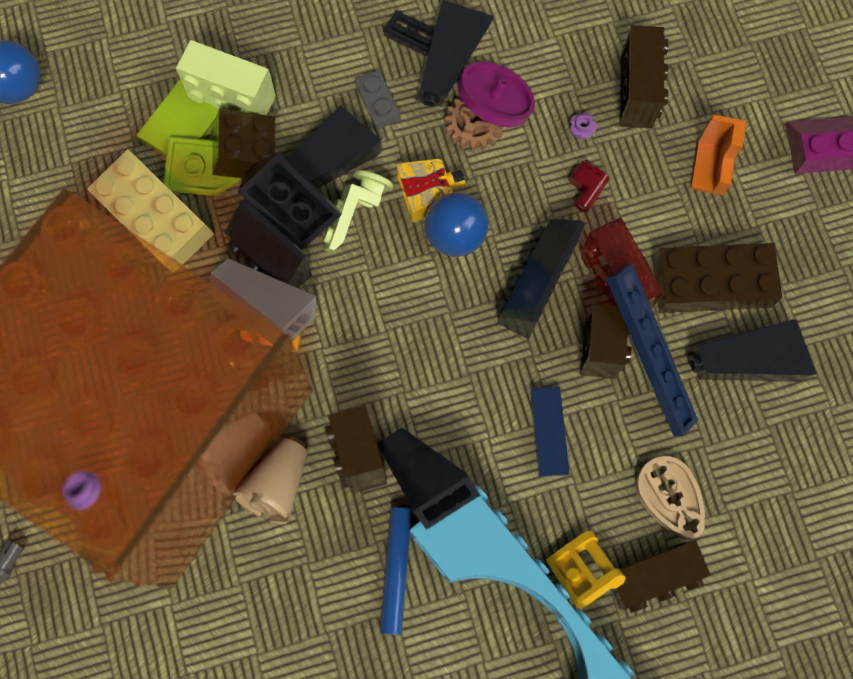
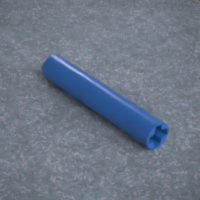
(396, 571)

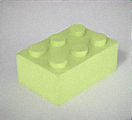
(225, 80)

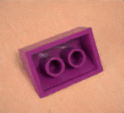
(821, 144)

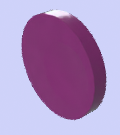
(496, 94)

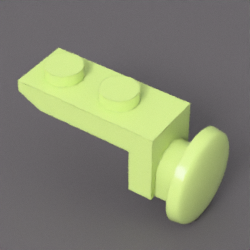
(366, 194)

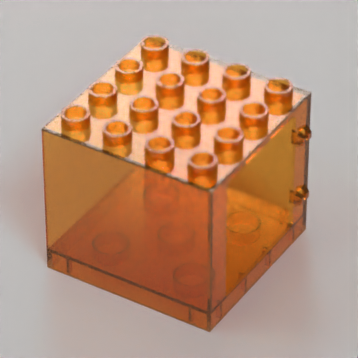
(133, 376)

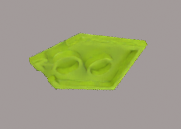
(195, 171)

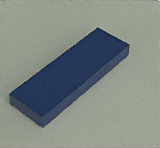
(549, 432)

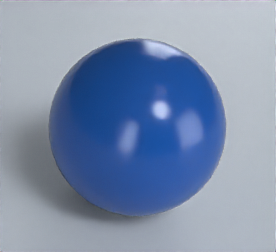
(17, 73)
(456, 224)

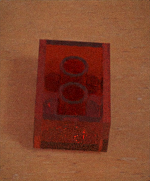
(609, 249)

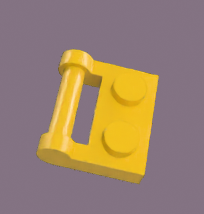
(575, 574)

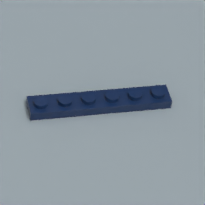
(652, 349)

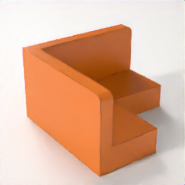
(716, 154)

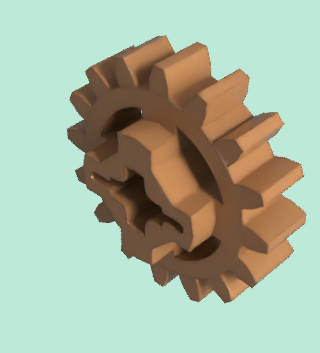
(473, 134)

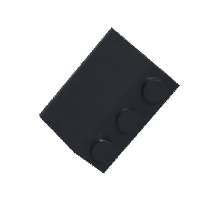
(288, 199)
(266, 247)

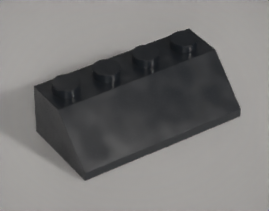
(540, 275)

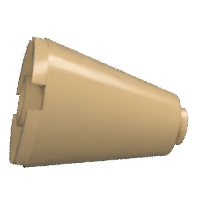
(274, 481)

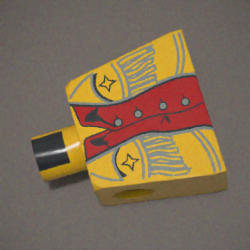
(424, 183)

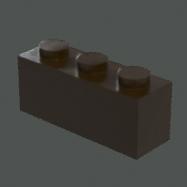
(661, 576)

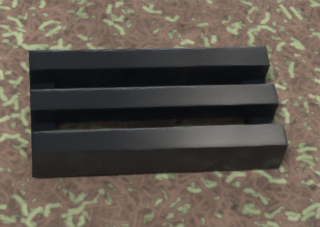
(408, 36)

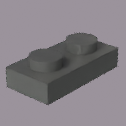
(377, 100)

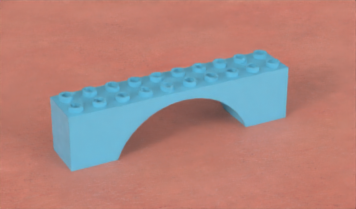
(479, 546)

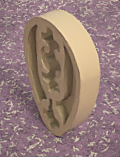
(684, 484)

